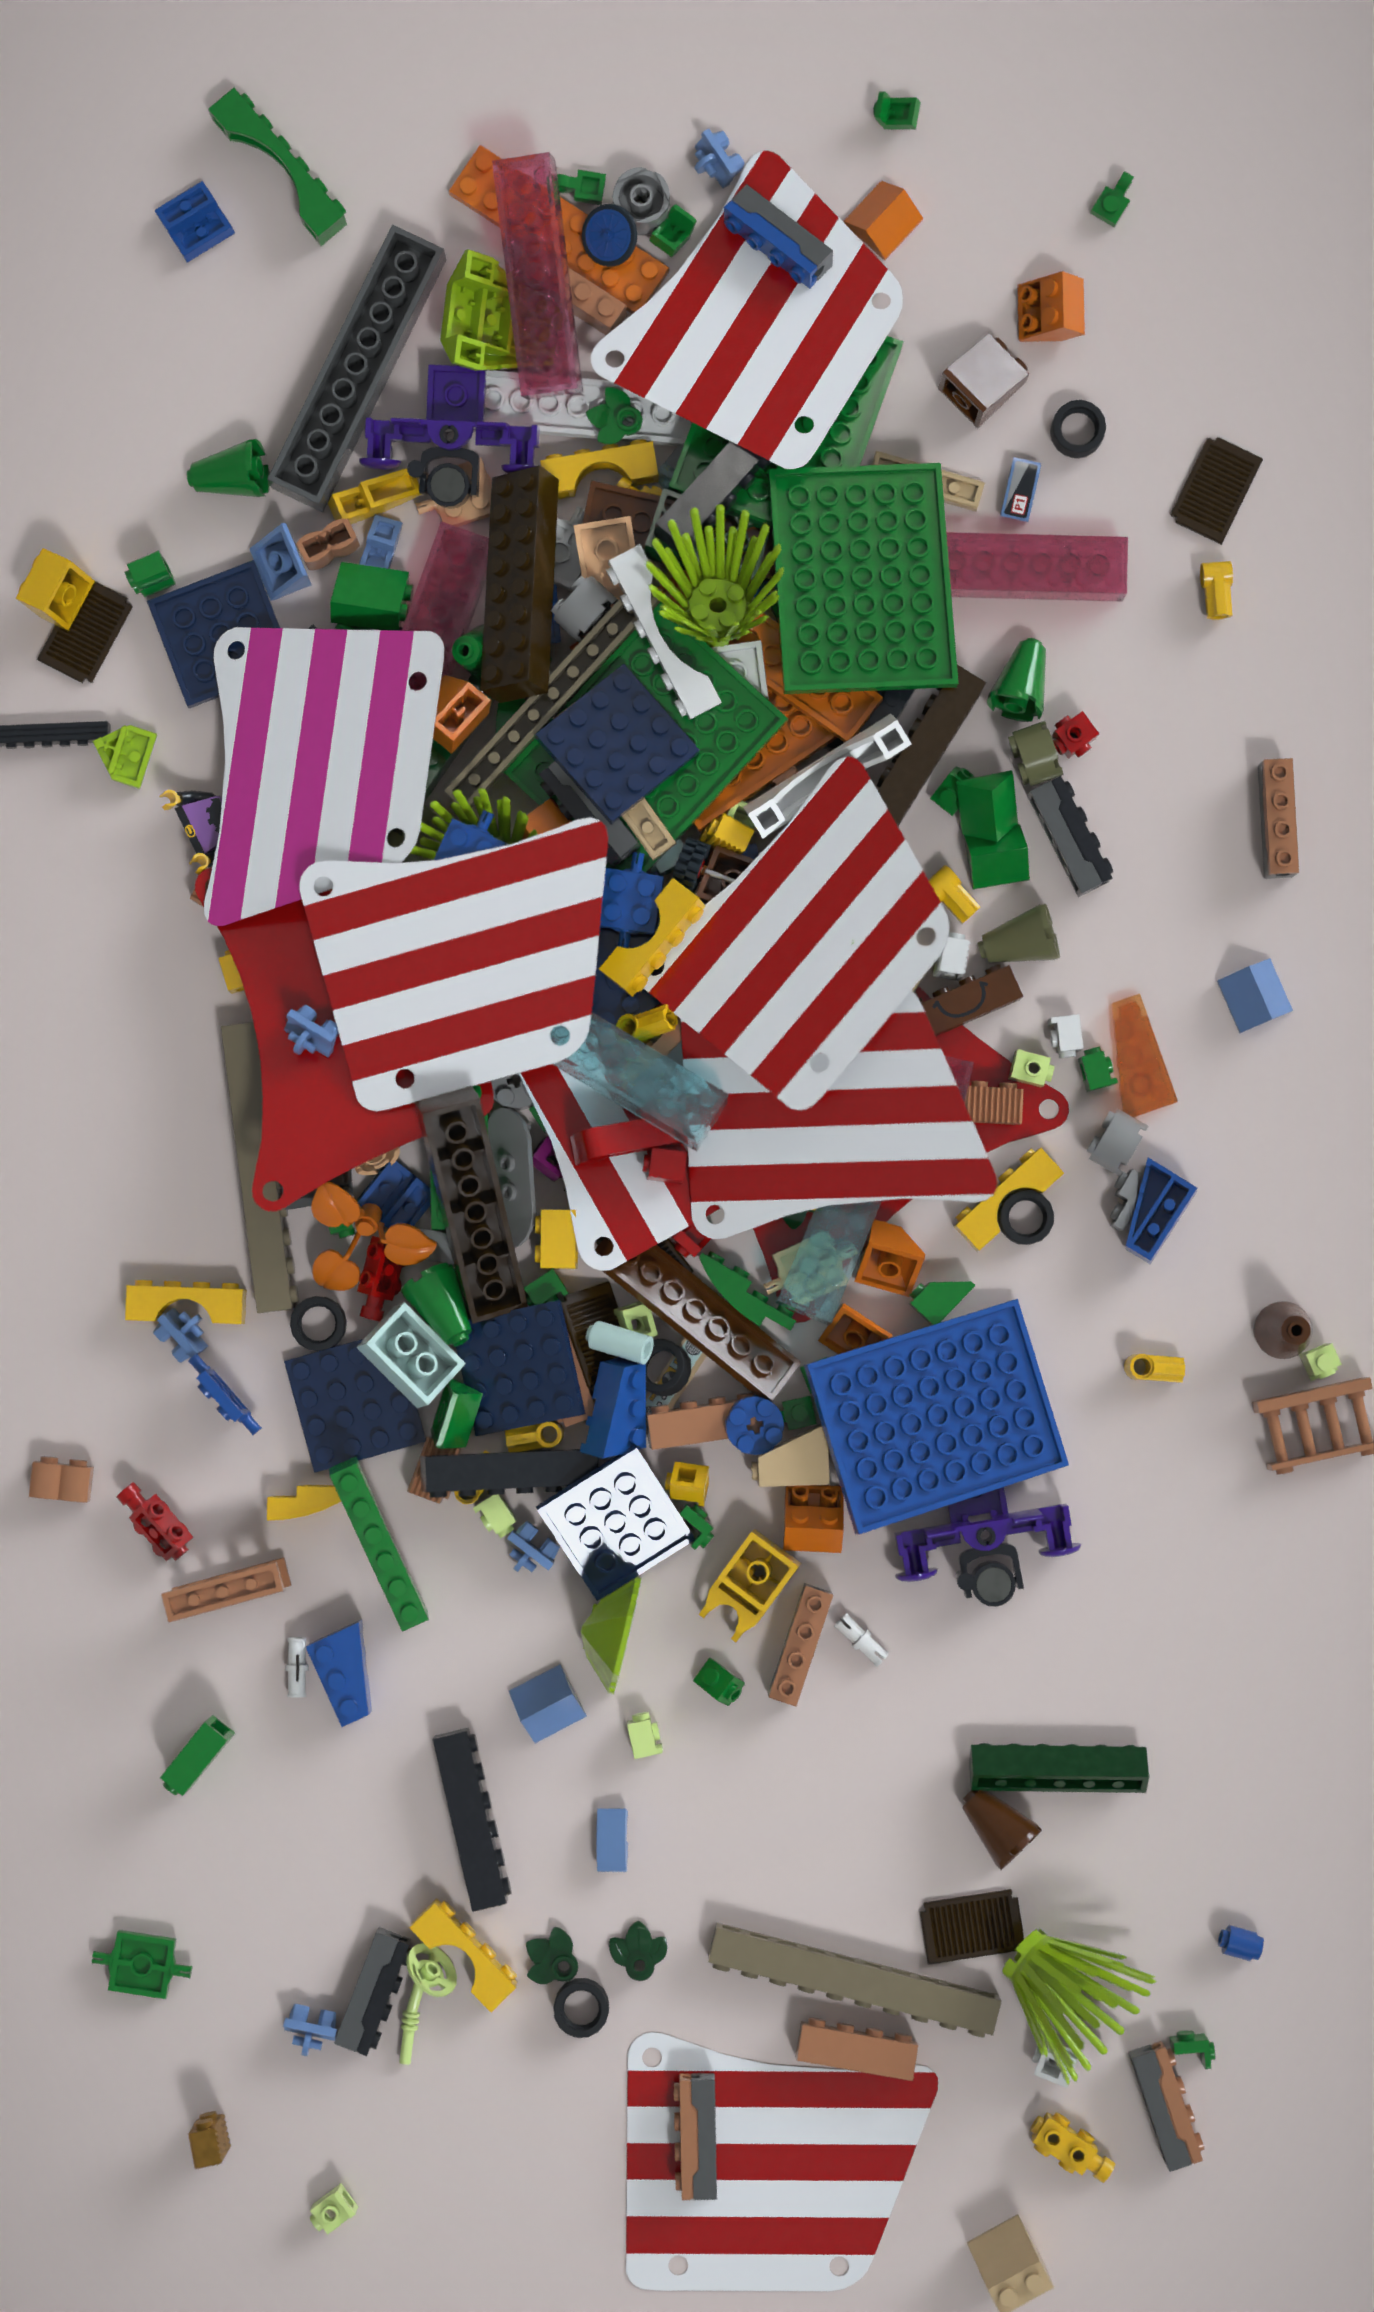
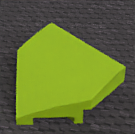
(126, 754)

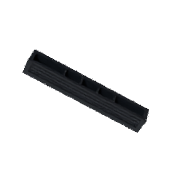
(52, 733)

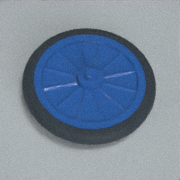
(609, 235)

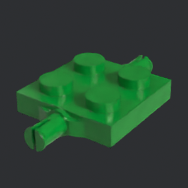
(142, 1964)

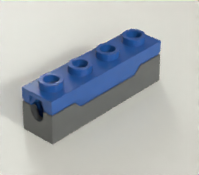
(777, 236)

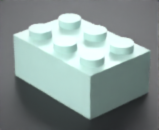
(411, 1355)

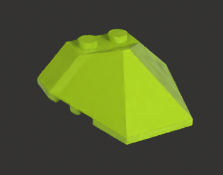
(478, 315)
(608, 1630)

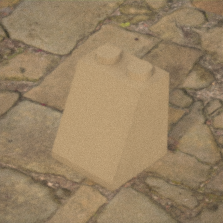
(795, 1461)
(1010, 2265)

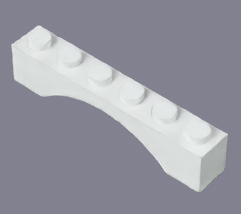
(691, 687)
(784, 800)

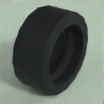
(1082, 407)
(1026, 1195)
(304, 1306)
(682, 1372)
(591, 2028)

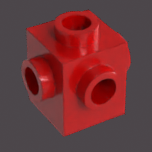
(1081, 728)

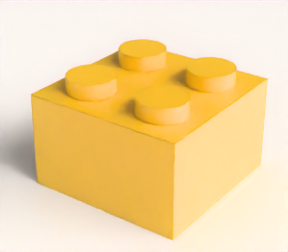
(55, 589)
(558, 1240)

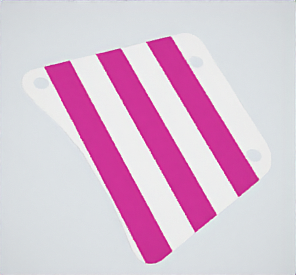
(317, 757)

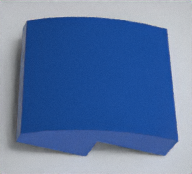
(194, 221)
(398, 1195)

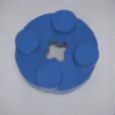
(769, 1433)

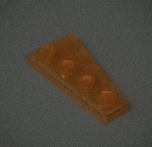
(1140, 1064)

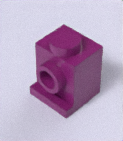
(540, 1154)

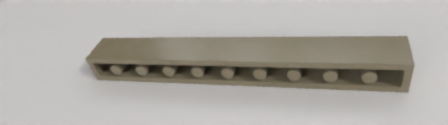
(541, 709)
(264, 1228)
(854, 1979)

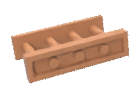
(1298, 1402)
(226, 1589)

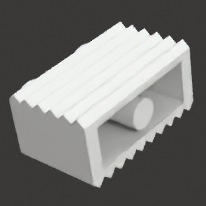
(953, 958)

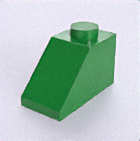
(938, 1299)

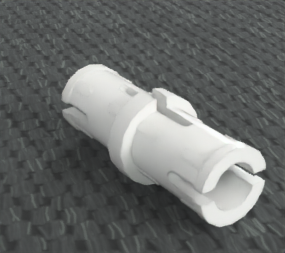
(861, 1639)
(296, 1646)

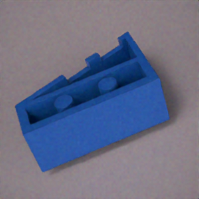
(1158, 1209)
(618, 1410)
(343, 1671)

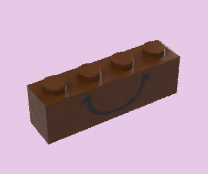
(972, 999)

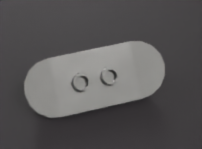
(514, 1166)

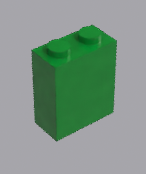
(370, 597)
(196, 1756)

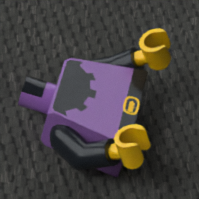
(201, 820)

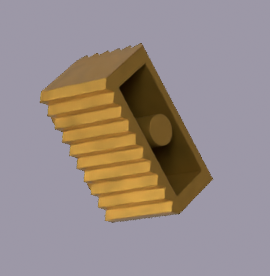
(209, 2140)

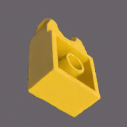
(743, 1590)

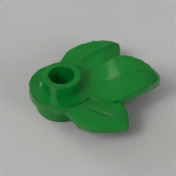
(610, 417)

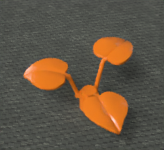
(335, 1206)

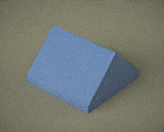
(280, 563)
(1254, 995)
(547, 1704)

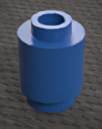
(1240, 1943)

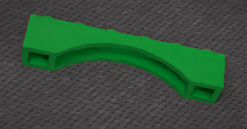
(242, 124)
(378, 1544)

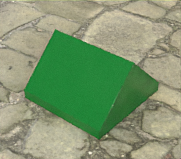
(987, 805)
(998, 862)
(455, 1415)

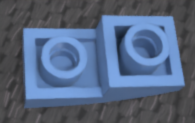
(612, 1840)

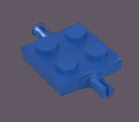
(466, 839)
(629, 901)
(229, 1404)

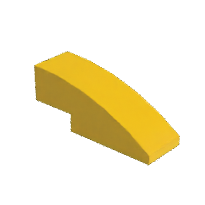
(374, 496)
(307, 1501)

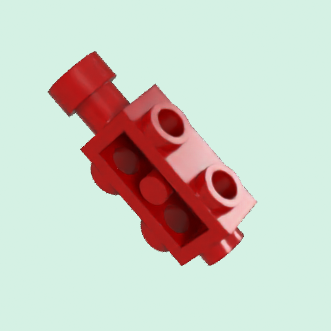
(378, 1280)
(160, 1523)

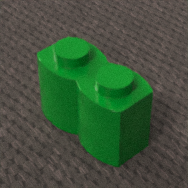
(149, 574)

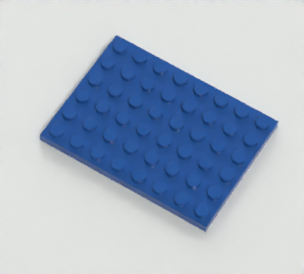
(936, 1416)

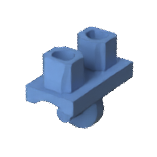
(715, 160)
(308, 1034)
(184, 1331)
(522, 1539)
(298, 2024)

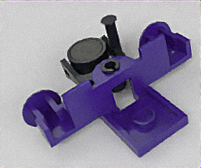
(455, 405)
(991, 1580)

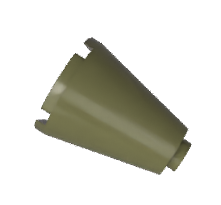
(1022, 938)

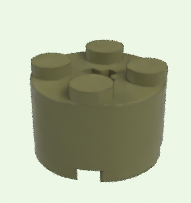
(1036, 753)

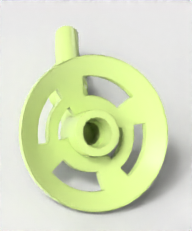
(425, 1975)

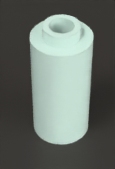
(620, 1342)

